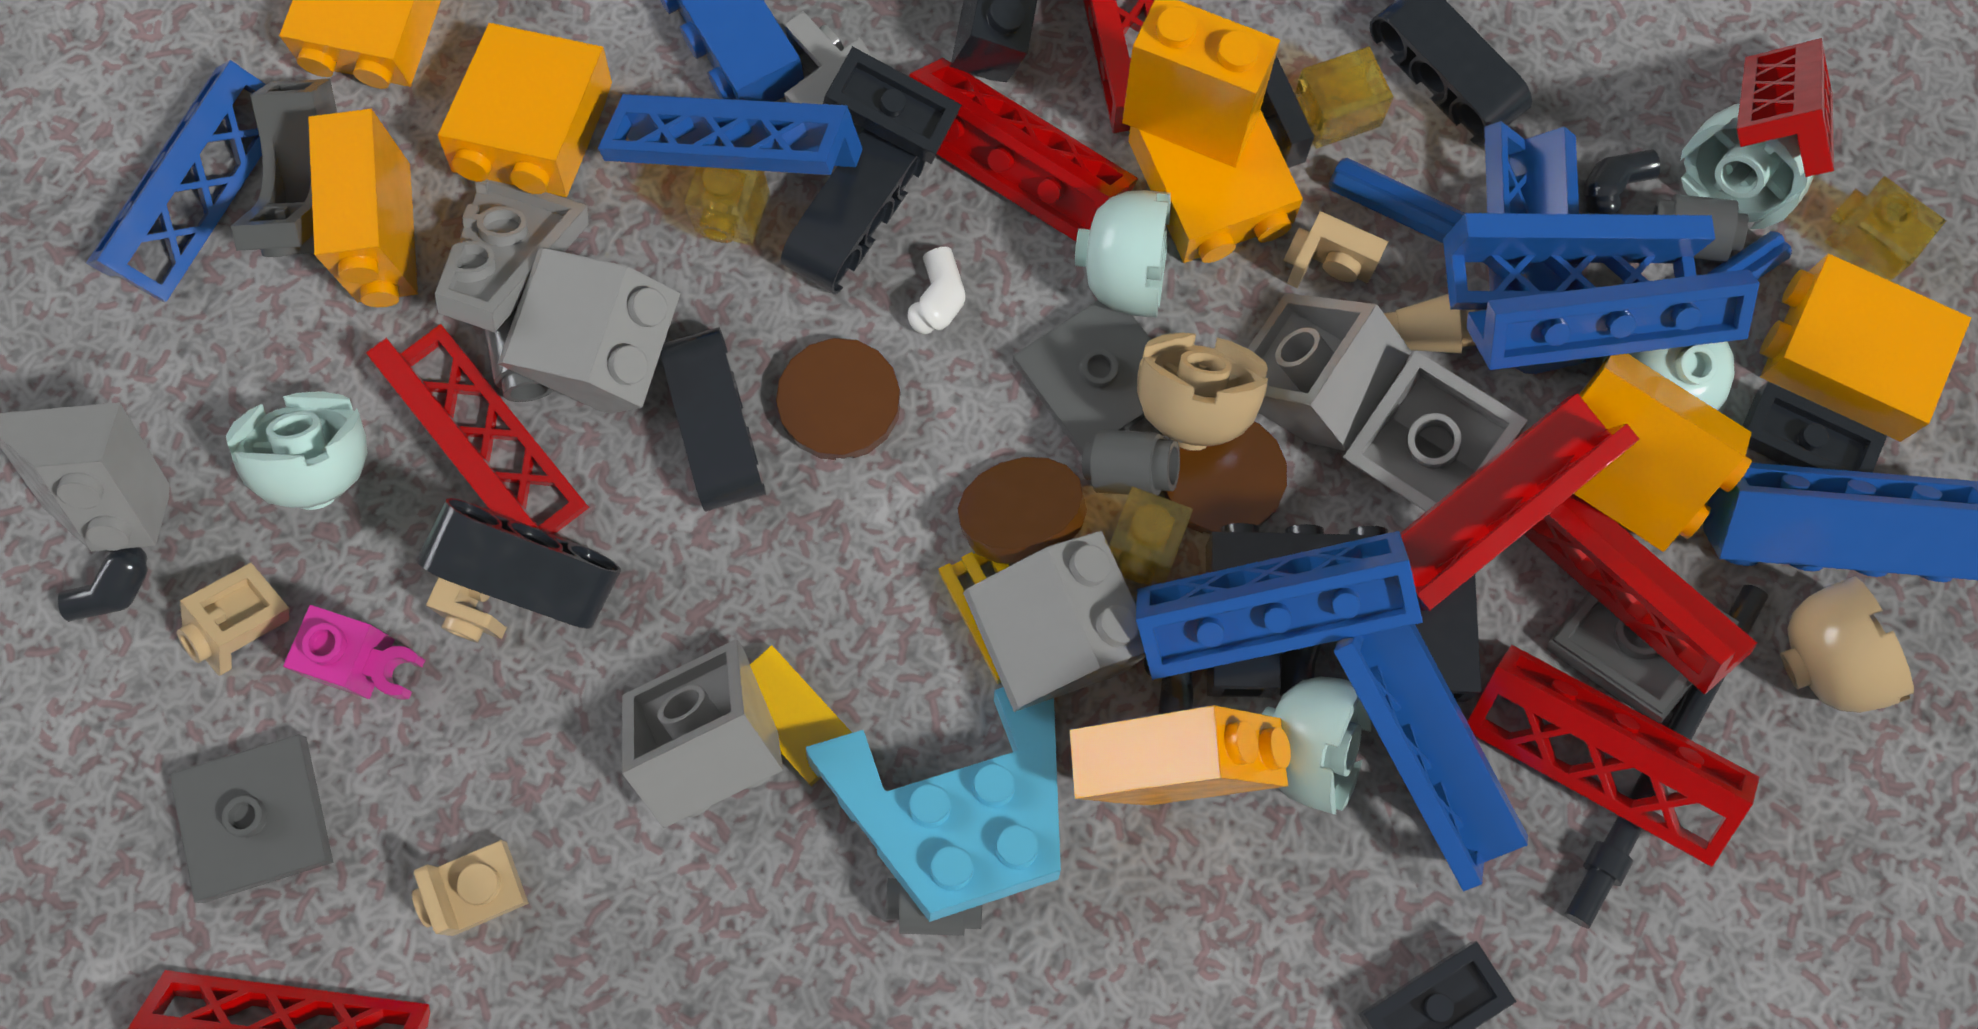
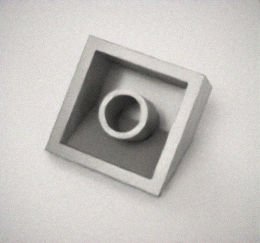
(589, 330)
(1327, 366)
(1431, 433)
(89, 472)
(1057, 621)
(698, 735)

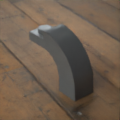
(284, 214)

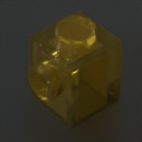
(1343, 96)
(727, 203)
(1883, 228)
(1148, 536)

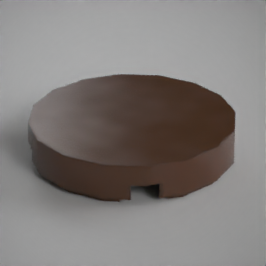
(838, 399)
(1232, 481)
(1021, 508)

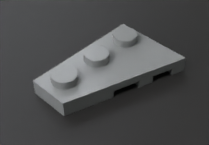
(499, 248)

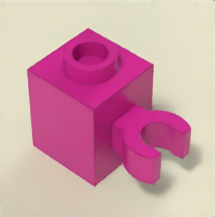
(348, 655)

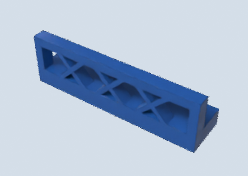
(731, 134)
(165, 178)
(1545, 189)
(1563, 240)
(1615, 319)
(1277, 605)
(1433, 749)

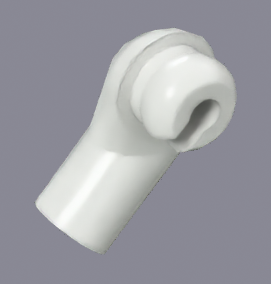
(944, 295)

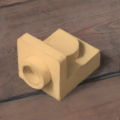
(1341, 247)
(458, 608)
(229, 616)
(468, 890)

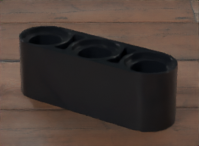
(1453, 62)
(848, 210)
(711, 419)
(518, 563)

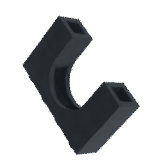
(1447, 629)

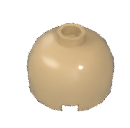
(1200, 391)
(1845, 651)

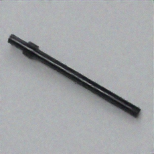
(1610, 860)

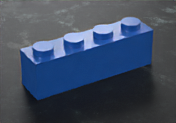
(743, 45)
(1848, 522)

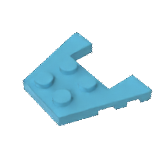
(964, 831)

